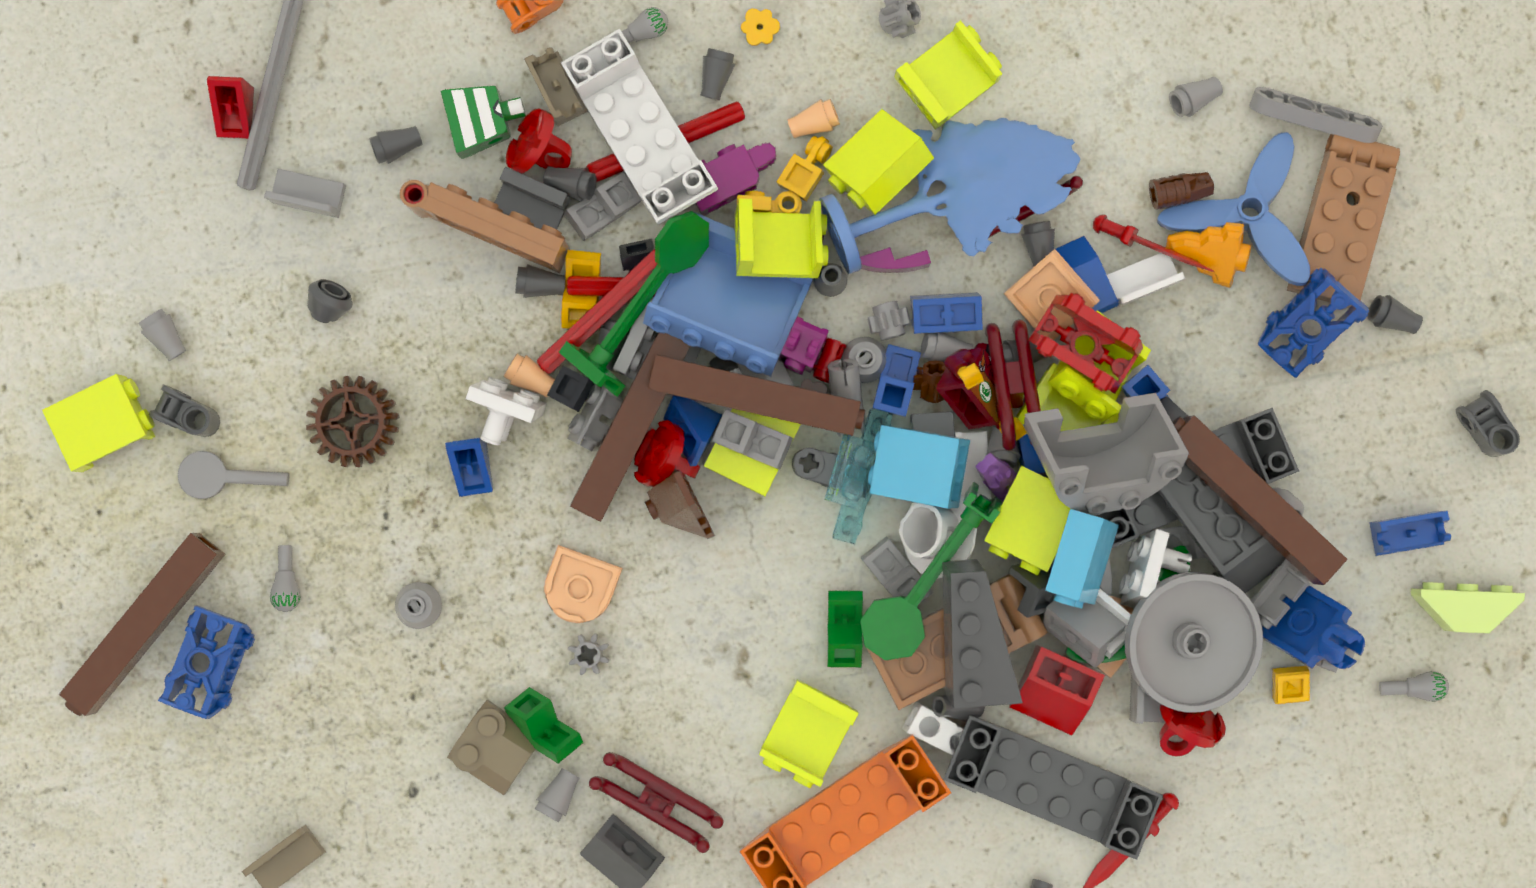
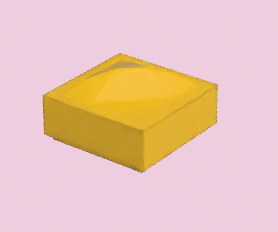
(1290, 684)

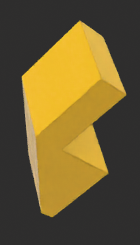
(579, 264)

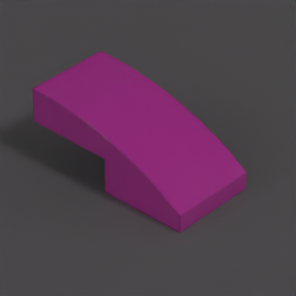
(884, 262)

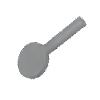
(205, 475)

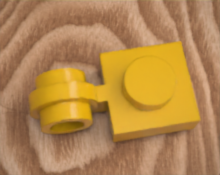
(801, 174)
(765, 204)

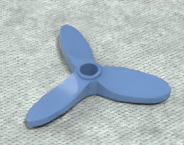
(1267, 233)

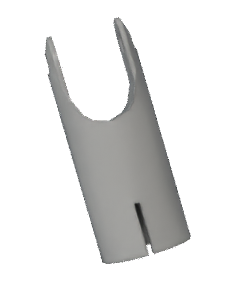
(846, 382)

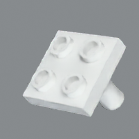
(503, 407)
(1146, 559)

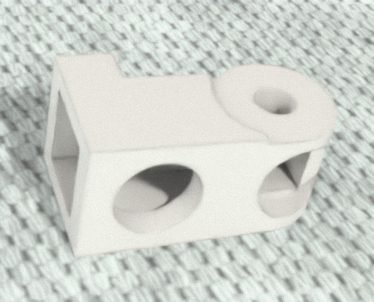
(932, 729)

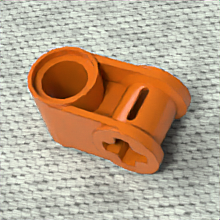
(530, 11)

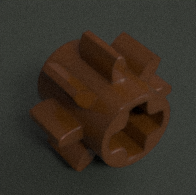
(927, 380)

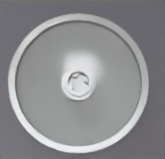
(1194, 642)

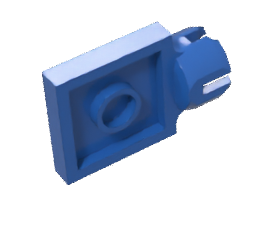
(1316, 631)

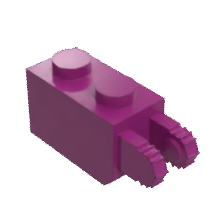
(735, 173)
(803, 346)

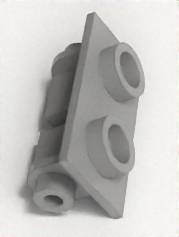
(587, 424)
(1284, 581)

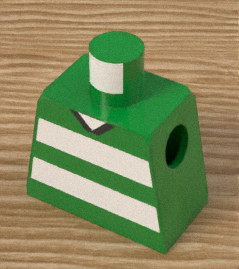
(479, 117)

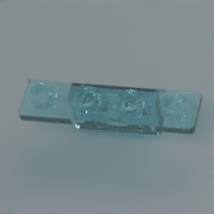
(850, 477)

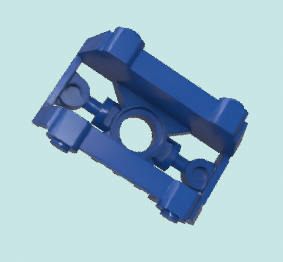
(1303, 308)
(222, 666)

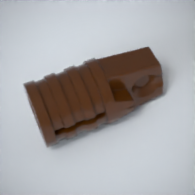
(1180, 189)

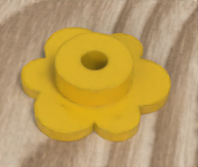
(756, 18)

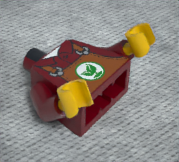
(970, 389)

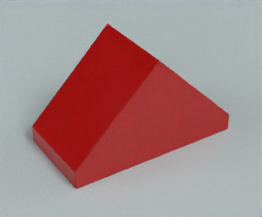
(231, 106)

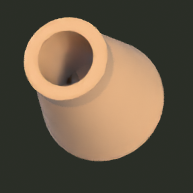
(815, 119)
(528, 375)

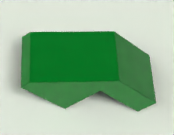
(844, 629)
(540, 725)

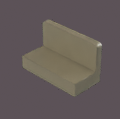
(286, 859)

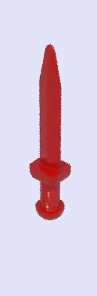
(1129, 235)
(1114, 859)

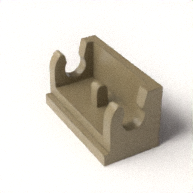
(555, 86)

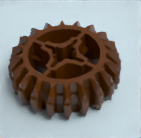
(323, 425)

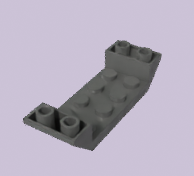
(1253, 439)
(1217, 529)
(1053, 786)

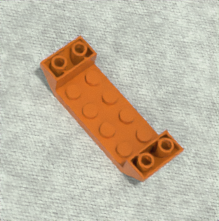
(845, 816)

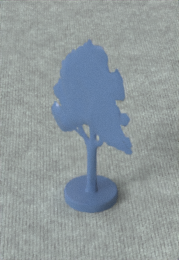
(987, 180)

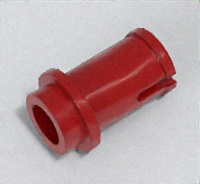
(832, 351)

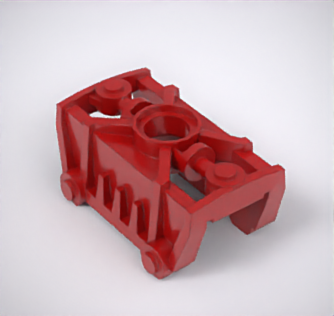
(1099, 329)

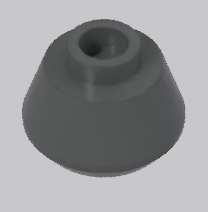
(328, 300)

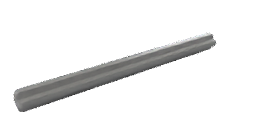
(269, 94)

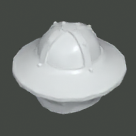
(926, 531)

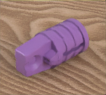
(996, 475)

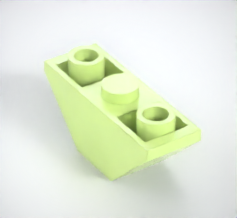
(1467, 607)

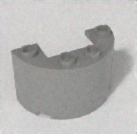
(1109, 463)

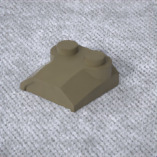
(492, 748)

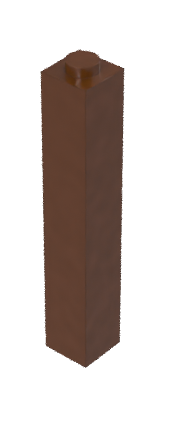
(756, 395)
(625, 433)
(1258, 502)
(141, 625)

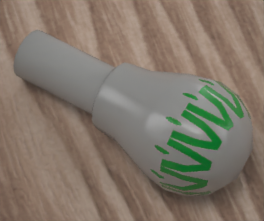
(647, 25)
(285, 591)
(1427, 686)

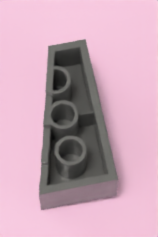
(975, 647)

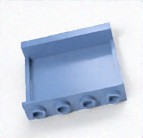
(728, 313)

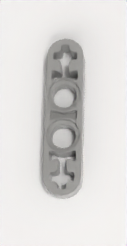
(1315, 115)

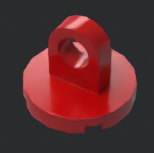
(535, 144)
(661, 454)
(1194, 728)

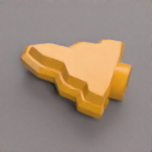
(1215, 248)

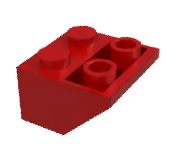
(1057, 690)

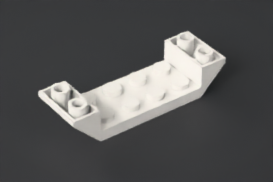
(638, 127)

